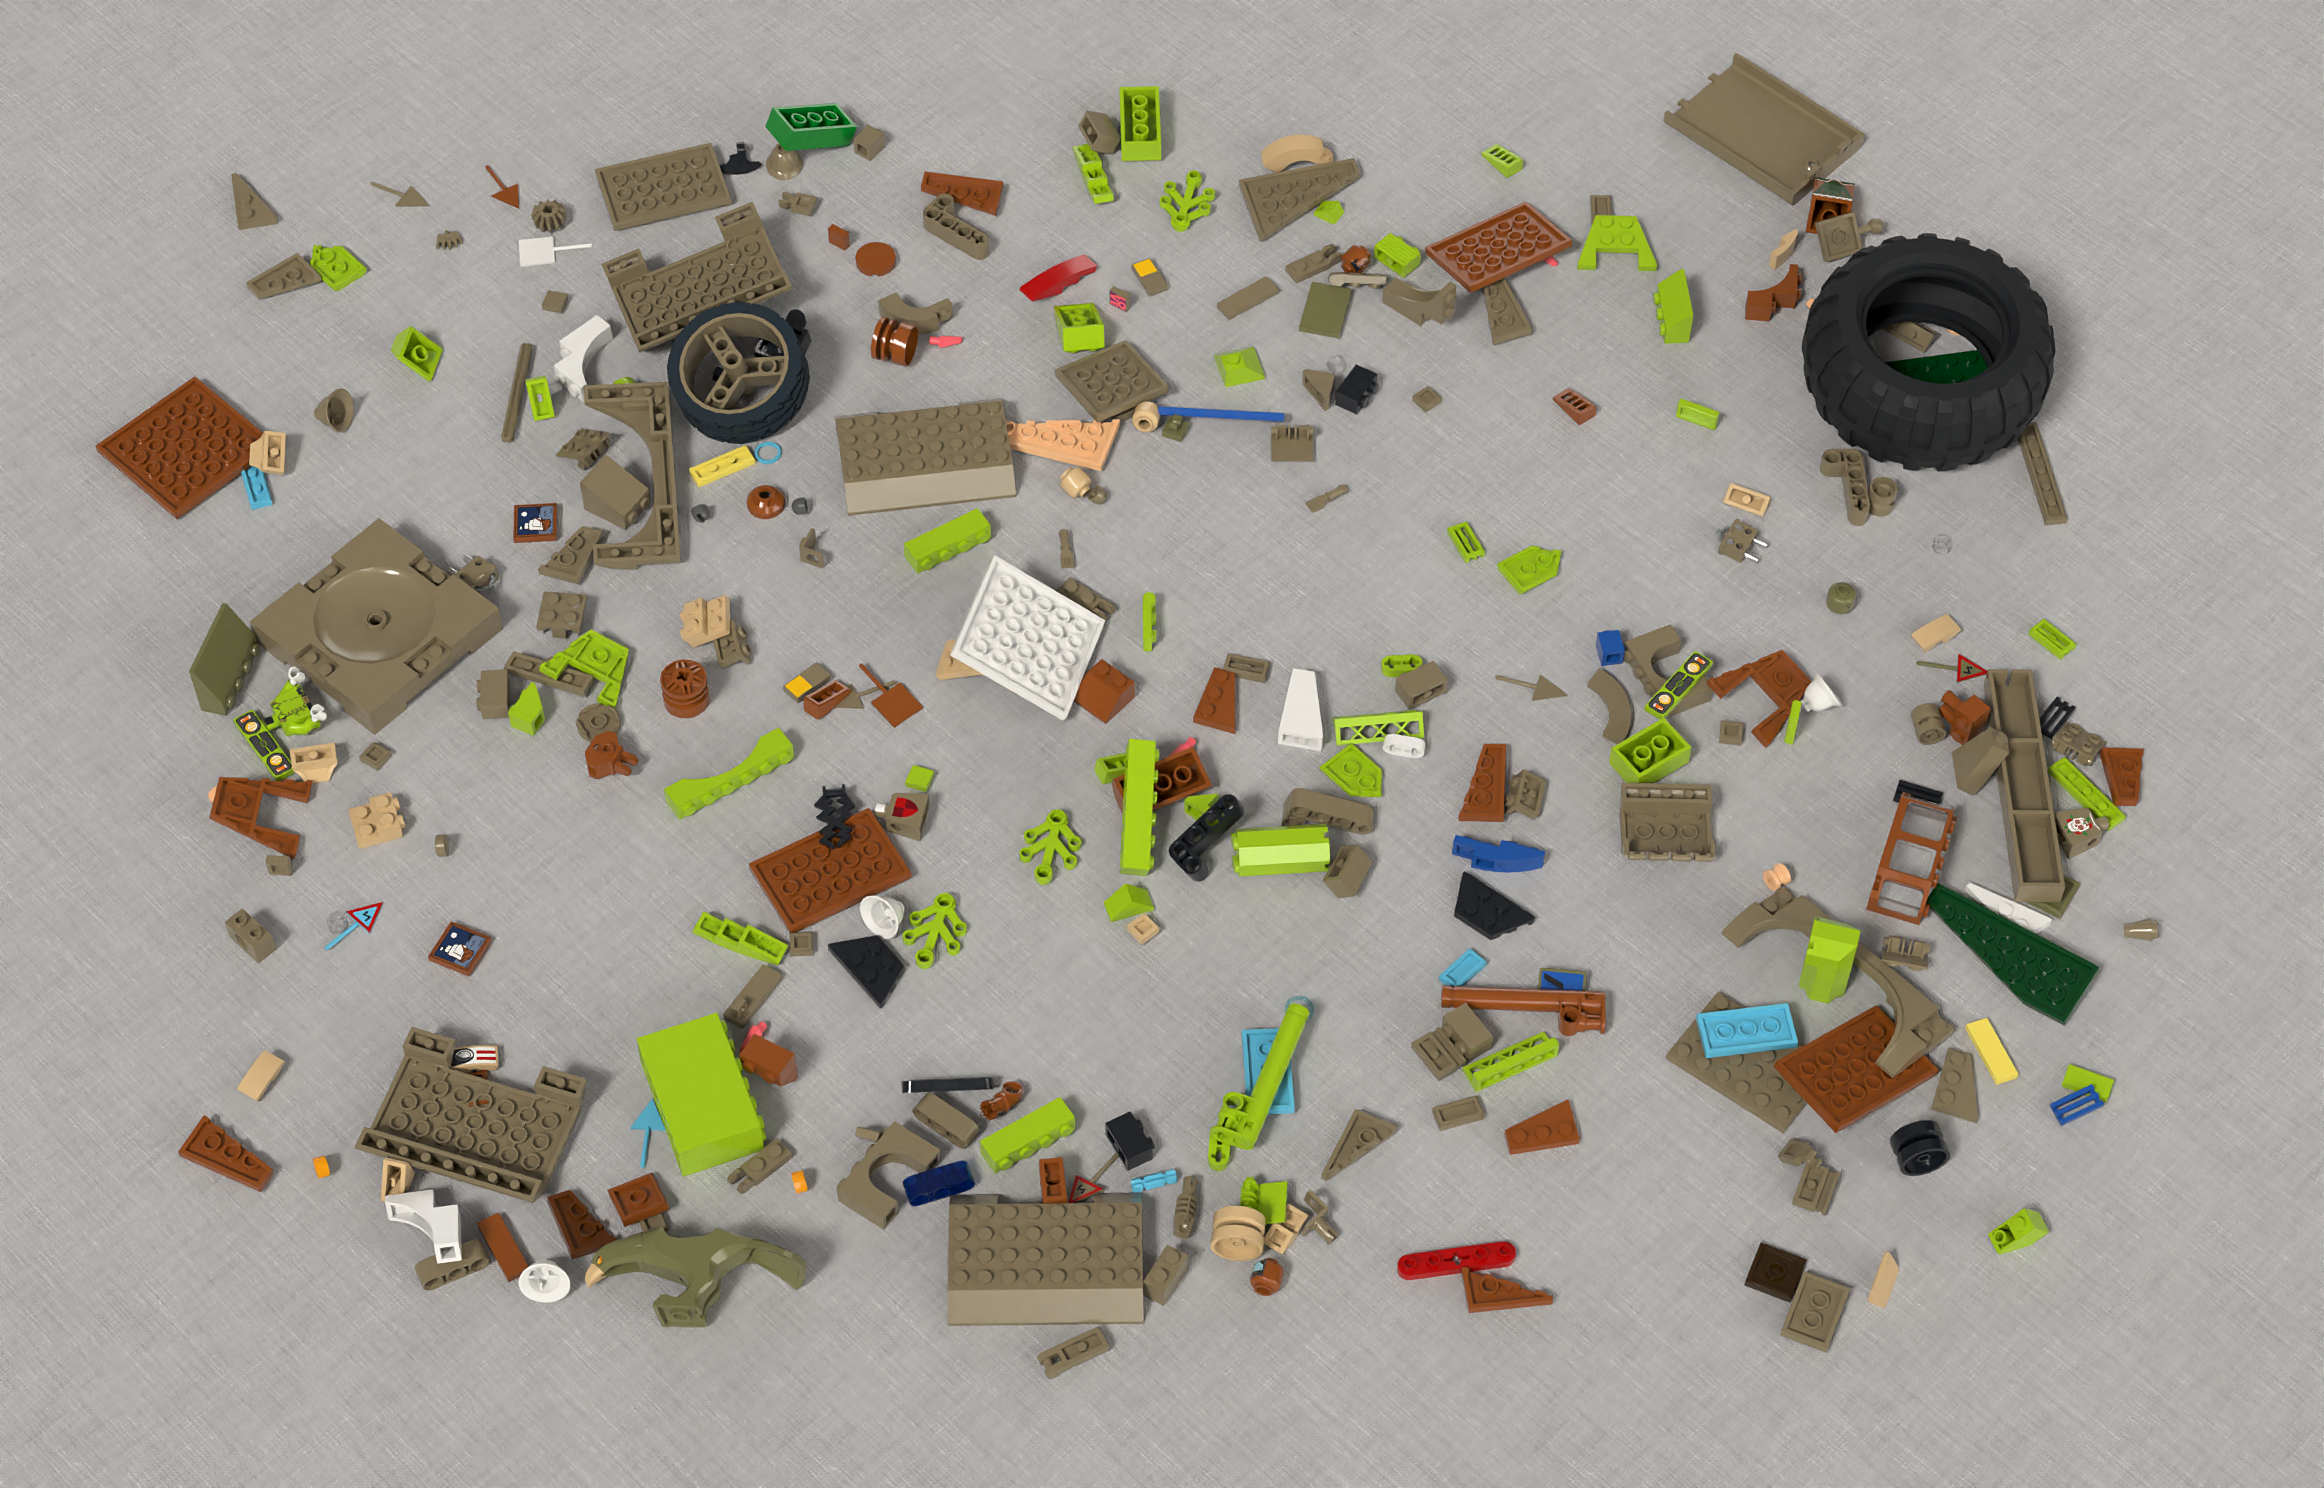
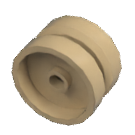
(1238, 1233)

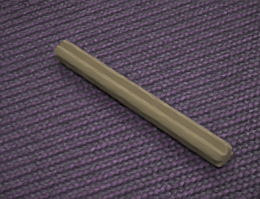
(516, 392)

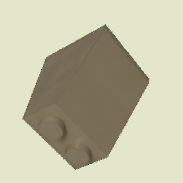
(614, 493)

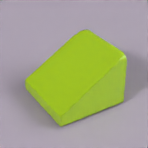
(1329, 211)

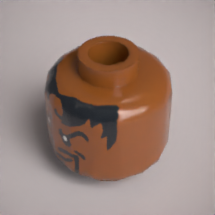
(1355, 259)

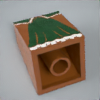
(1829, 200)

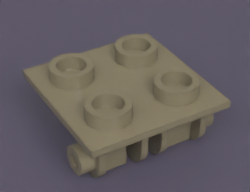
(1292, 443)
(585, 447)
(2081, 741)
(1915, 960)

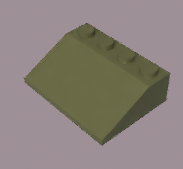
(223, 662)

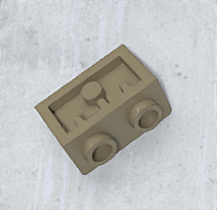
(733, 646)
(1525, 794)

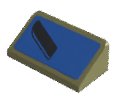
(1561, 979)

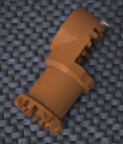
(1002, 1100)

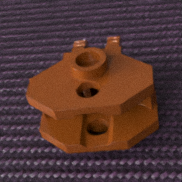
(608, 757)

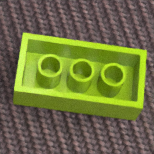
(1140, 123)

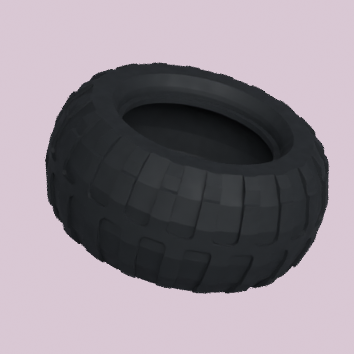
(1941, 286)

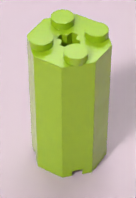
(1280, 850)

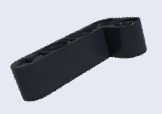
(1209, 835)

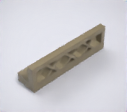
(1914, 334)

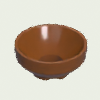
(765, 507)

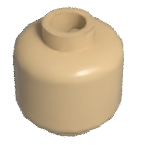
(1146, 416)
(1075, 482)

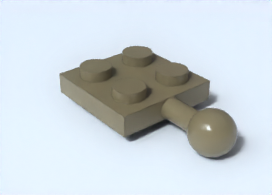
(1841, 235)

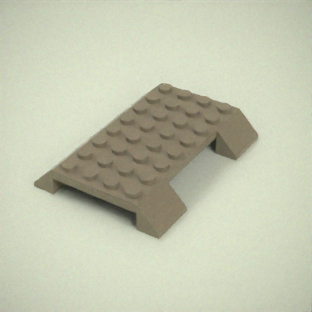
(668, 298)
(925, 457)
(495, 1145)
(1045, 1261)

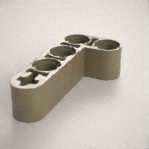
(941, 222)
(1849, 466)
(1328, 810)

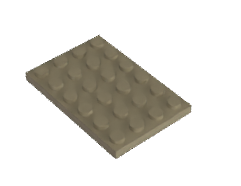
(662, 186)
(1742, 1078)

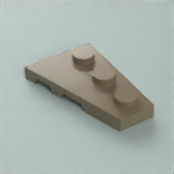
(283, 277)
(574, 557)
(1956, 1087)

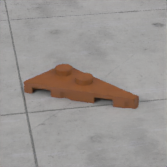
(1493, 1294)

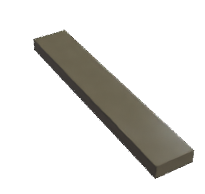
(2041, 476)

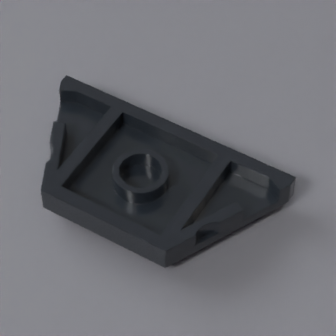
(1487, 909)
(870, 965)

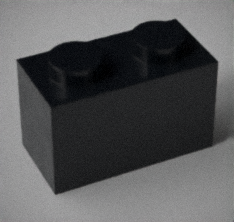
(1356, 389)
(1129, 1140)

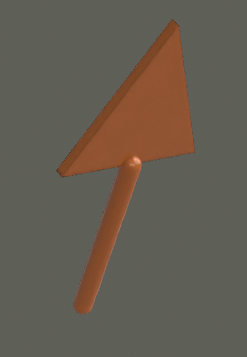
(507, 195)

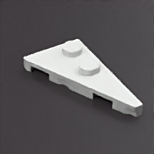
(2008, 909)

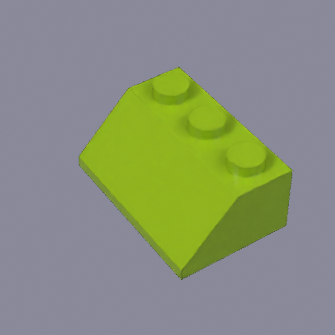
(1674, 308)

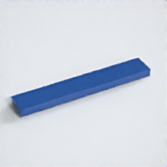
(1219, 413)

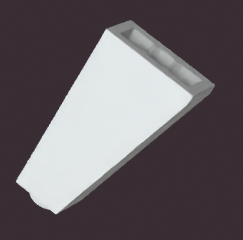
(1301, 713)

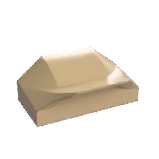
(269, 452)
(314, 762)

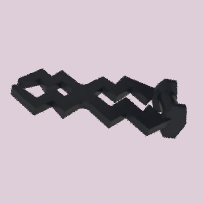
(824, 804)

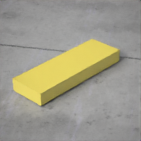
(722, 466)
(1991, 1051)

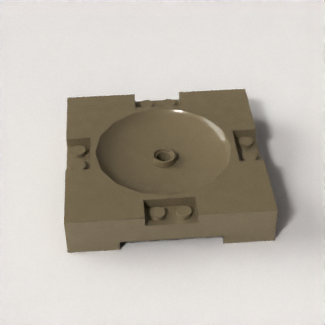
(376, 625)

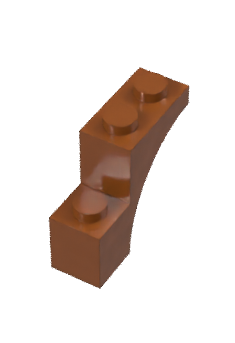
(1764, 302)

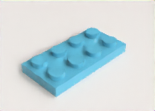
(1746, 1030)
(1255, 1048)

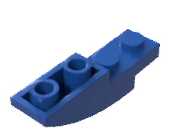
(1506, 858)

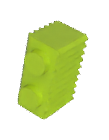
(1397, 254)

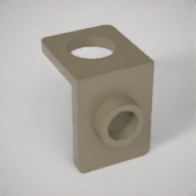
(806, 548)

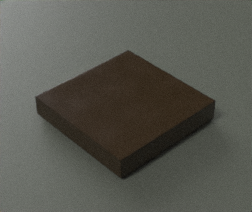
(1775, 1272)

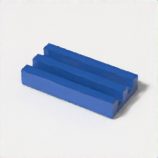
(2093, 1096)

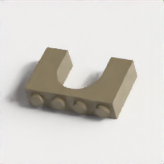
(1654, 646)
(894, 1146)

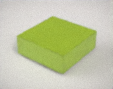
(919, 778)

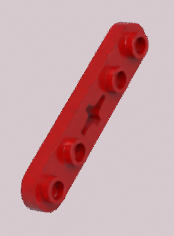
(1441, 1262)

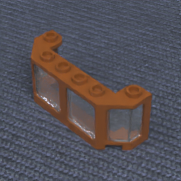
(1911, 859)

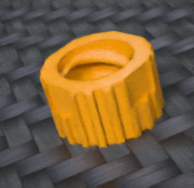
(321, 1167)
(799, 1181)

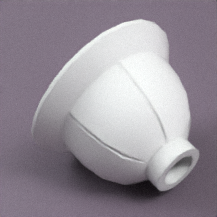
(1819, 696)
(882, 915)
(544, 1282)

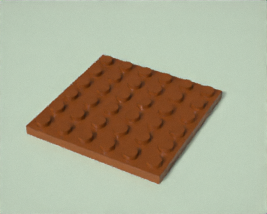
(182, 447)

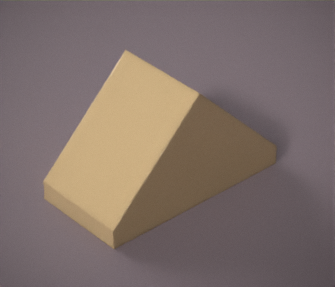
(396, 1177)

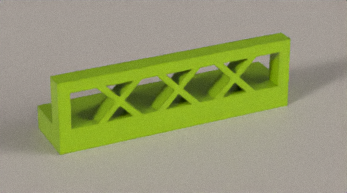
(1377, 718)
(1513, 1064)

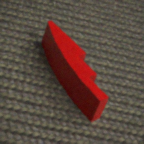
(1057, 277)

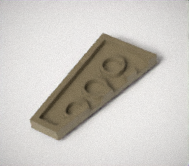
(1504, 313)

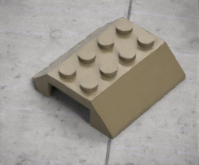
(1666, 822)

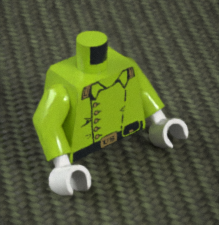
(293, 709)

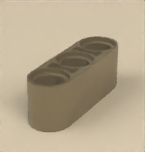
(946, 1120)
(437, 1275)

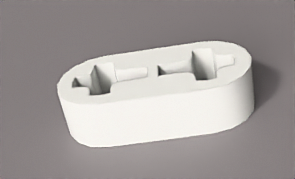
(1404, 746)

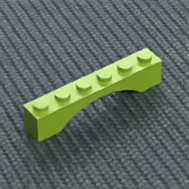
(692, 794)

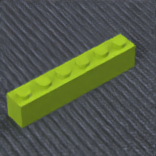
(1138, 806)

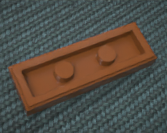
(503, 1246)

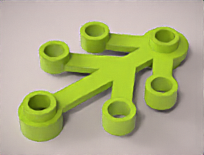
(1181, 220)
(1050, 844)
(935, 928)

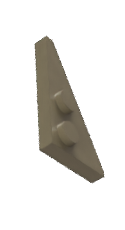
(250, 209)
(1358, 1138)

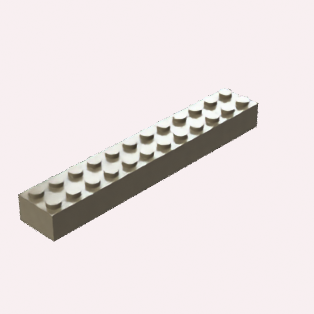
(2025, 788)

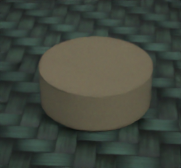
(442, 845)

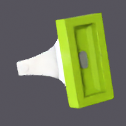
(540, 397)

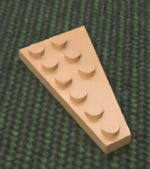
(1065, 440)

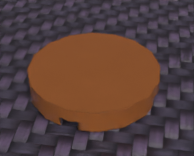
(875, 259)

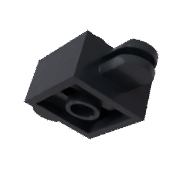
(797, 321)

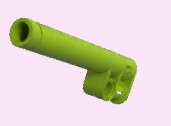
(1244, 1123)

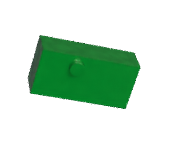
(810, 126)

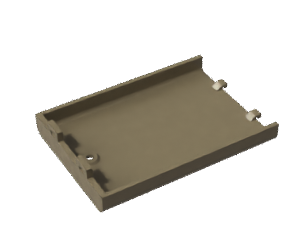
(1766, 130)

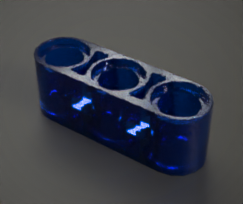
(938, 1183)

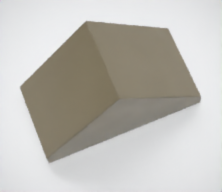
(1320, 386)

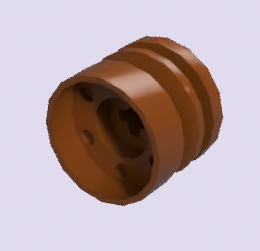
(894, 341)
(684, 688)

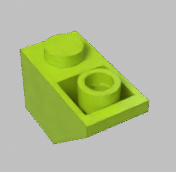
(528, 712)
(2018, 1231)

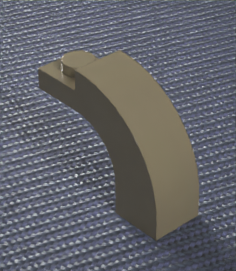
(925, 318)

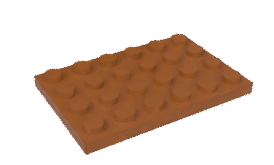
(1498, 247)
(815, 881)
(1840, 1071)

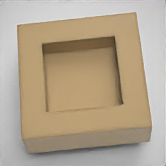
(1142, 928)

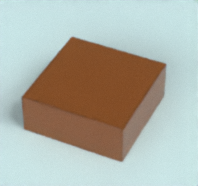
(838, 237)

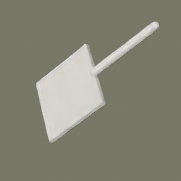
(541, 250)

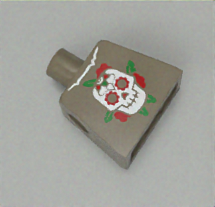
(2079, 830)

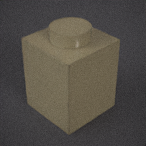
(869, 142)

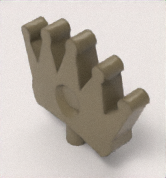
(448, 239)

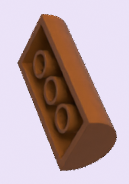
(1178, 778)

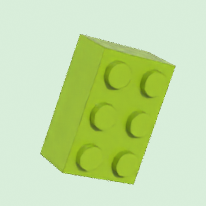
(1650, 754)

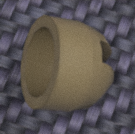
(1097, 495)

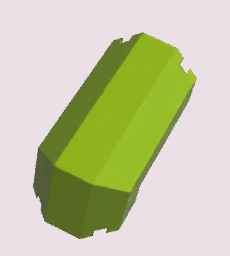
(1828, 959)

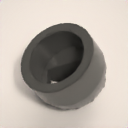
(800, 506)
(700, 513)

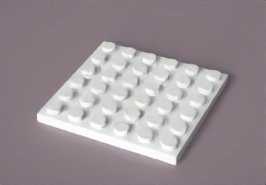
(1028, 638)

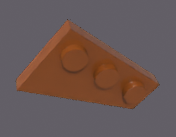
(1218, 702)
(2122, 773)
(1543, 1131)

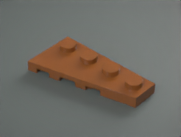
(967, 191)
(1487, 787)
(218, 1152)

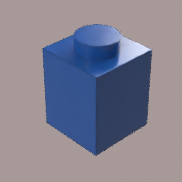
(1610, 647)

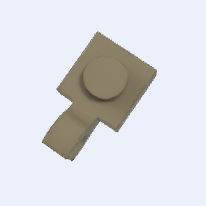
(1797, 1152)

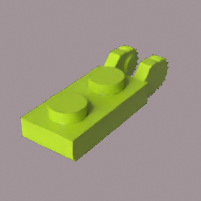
(1149, 620)

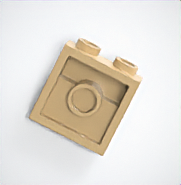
(705, 620)
(377, 821)

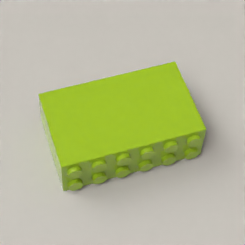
(701, 1094)

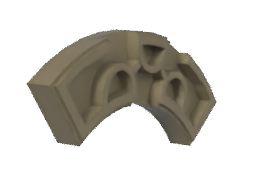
(1617, 704)

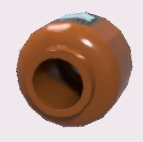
(1266, 1277)

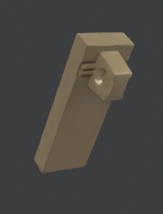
(752, 996)

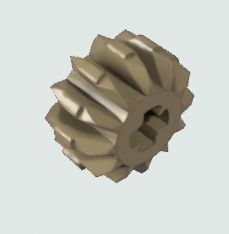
(549, 215)

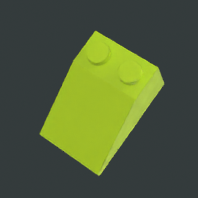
(1079, 327)

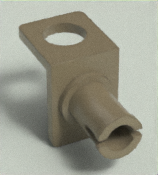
(1318, 1222)

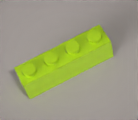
(947, 540)
(1027, 1135)

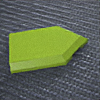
(336, 266)
(1530, 567)
(1354, 772)

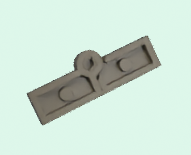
(528, 668)

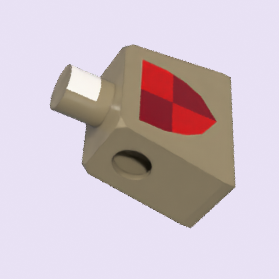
(905, 814)

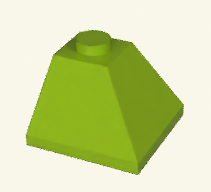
(417, 352)
(1239, 366)

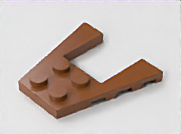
(1777, 678)
(238, 804)

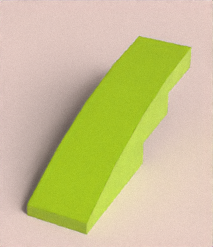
(1093, 174)
(739, 939)

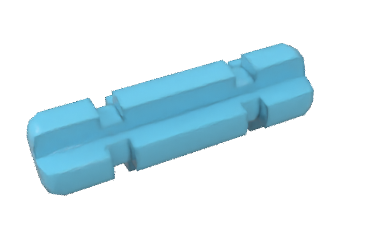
(1153, 1180)

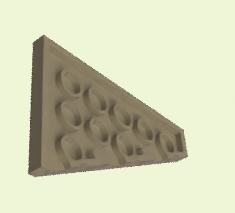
(1286, 195)

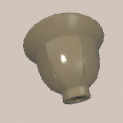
(783, 164)
(336, 410)

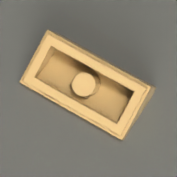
(1747, 499)
(1884, 1281)

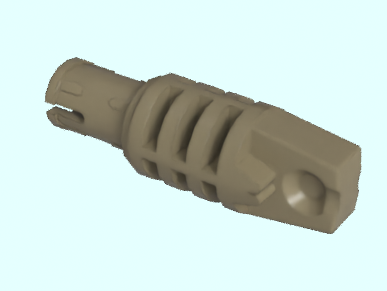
(1185, 1208)

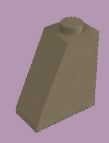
(1979, 759)

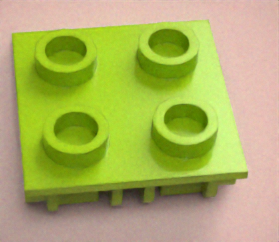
(1266, 1198)

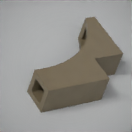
(1420, 304)

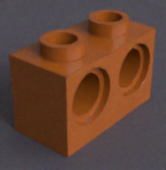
(1052, 1180)

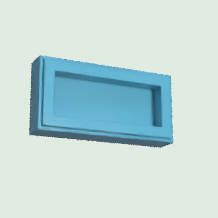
(1463, 969)

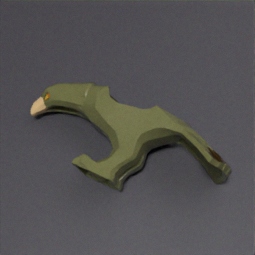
(694, 1263)

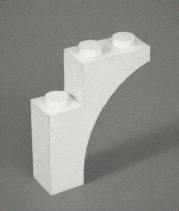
(578, 351)
(439, 1223)

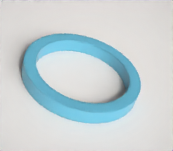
(767, 444)

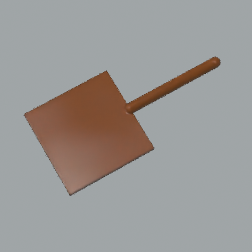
(896, 703)

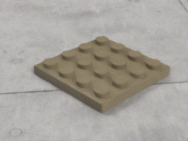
(1111, 381)

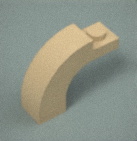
(1293, 149)

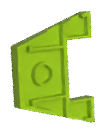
(1616, 235)
(596, 657)

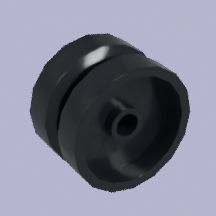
(1919, 1148)

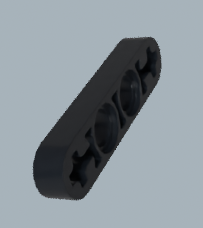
(940, 1085)

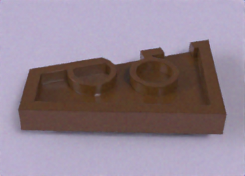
(577, 1226)

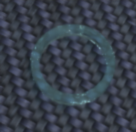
(1303, 999)

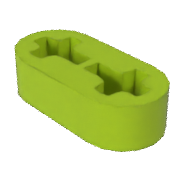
(1400, 663)
(1213, 1149)

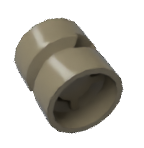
(1882, 496)
(1928, 724)

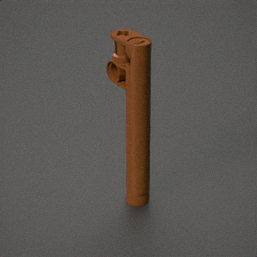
(1583, 1008)

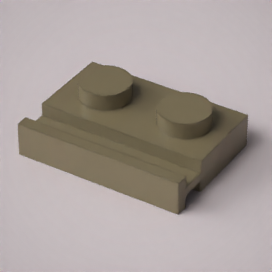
(1438, 1053)
(1815, 1189)

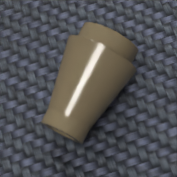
(2143, 929)

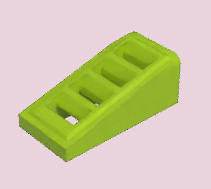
(1515, 162)
(1105, 770)

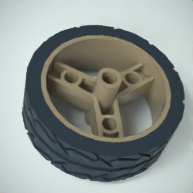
(713, 332)

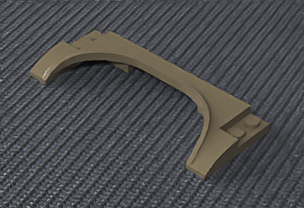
(646, 411)
(1916, 1017)

